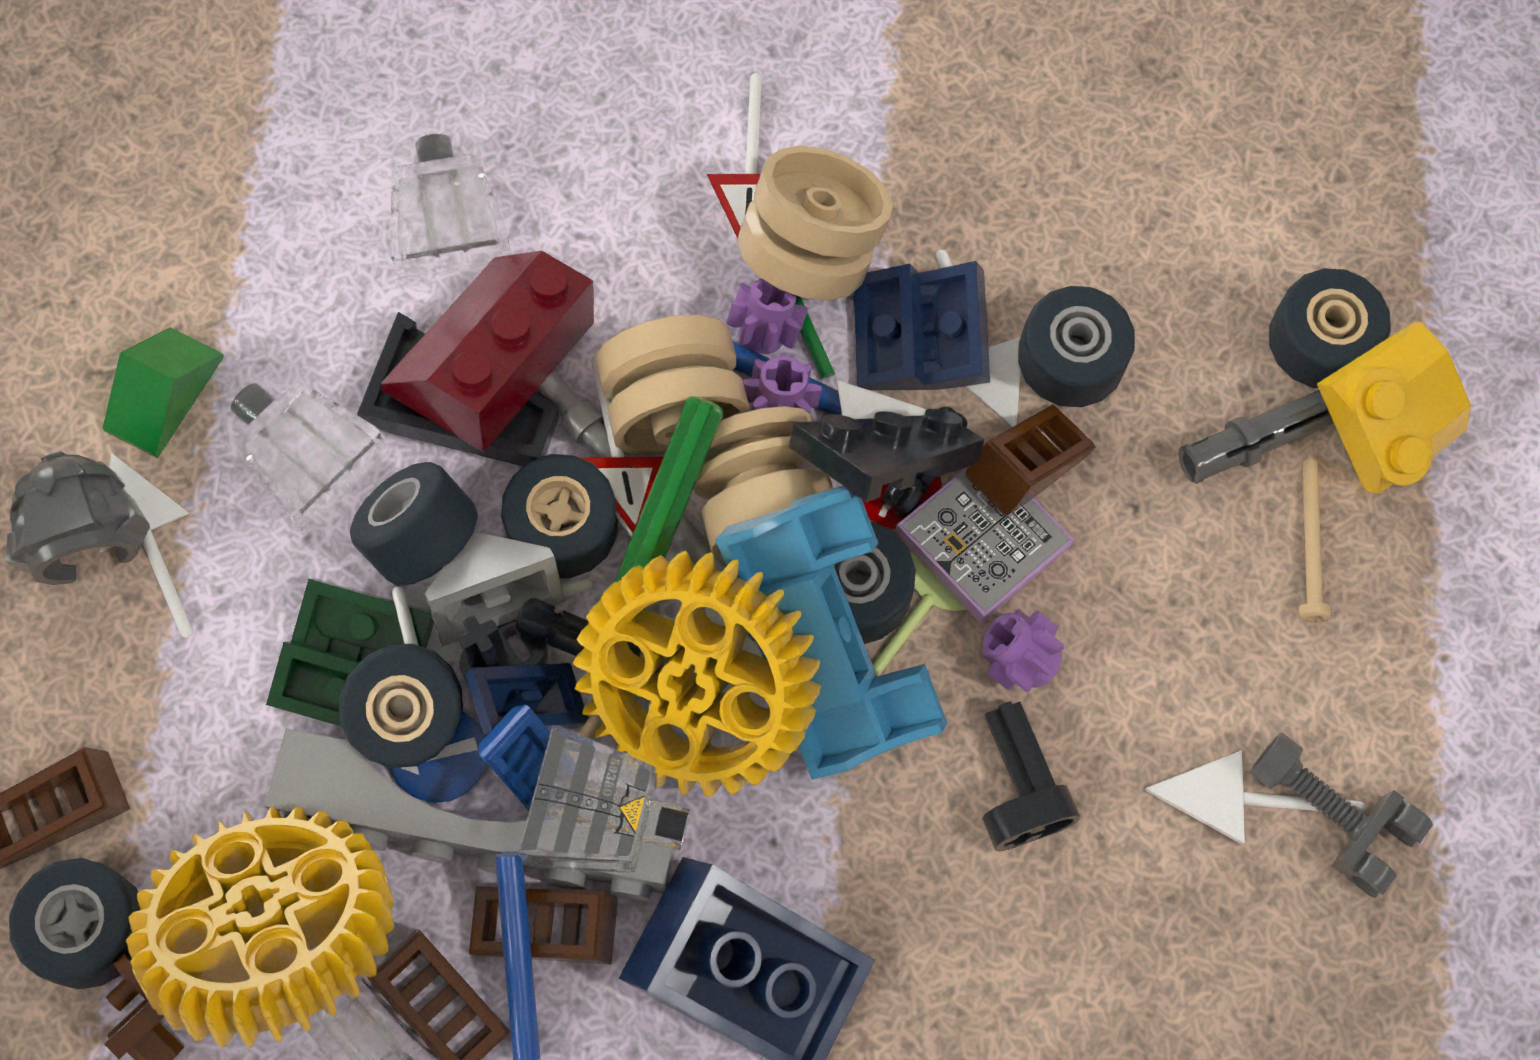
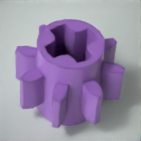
(766, 317)
(781, 383)
(1022, 650)

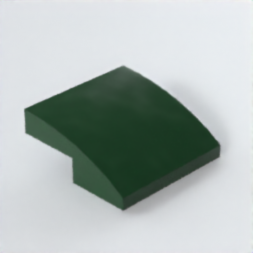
(329, 641)

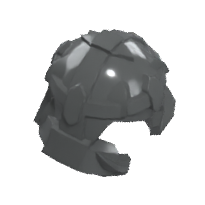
(70, 508)

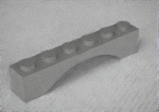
(337, 779)

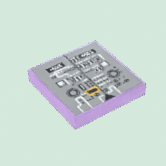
(978, 548)

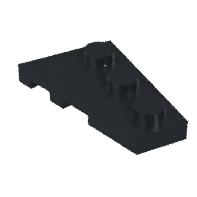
(520, 442)
(886, 448)

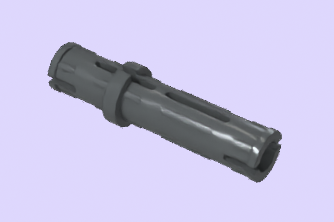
(1247, 440)

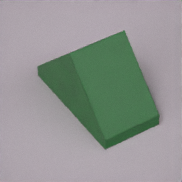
(157, 388)

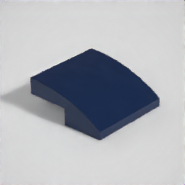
(922, 328)

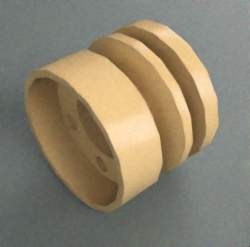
(754, 470)

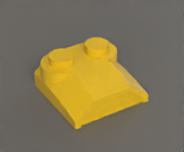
(1397, 407)

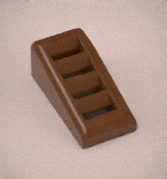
(1025, 462)
(101, 785)
(599, 926)
(404, 955)

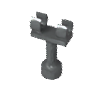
(1282, 765)

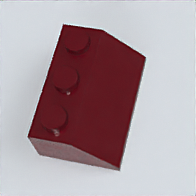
(495, 345)

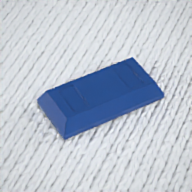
(517, 751)

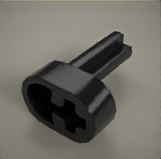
(488, 646)
(1041, 804)

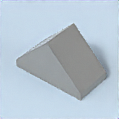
(491, 581)

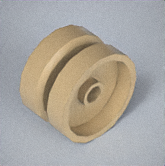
(814, 223)
(657, 368)

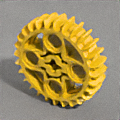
(692, 681)
(254, 910)

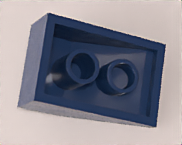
(746, 965)

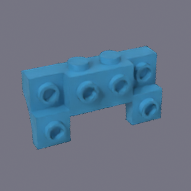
(855, 708)

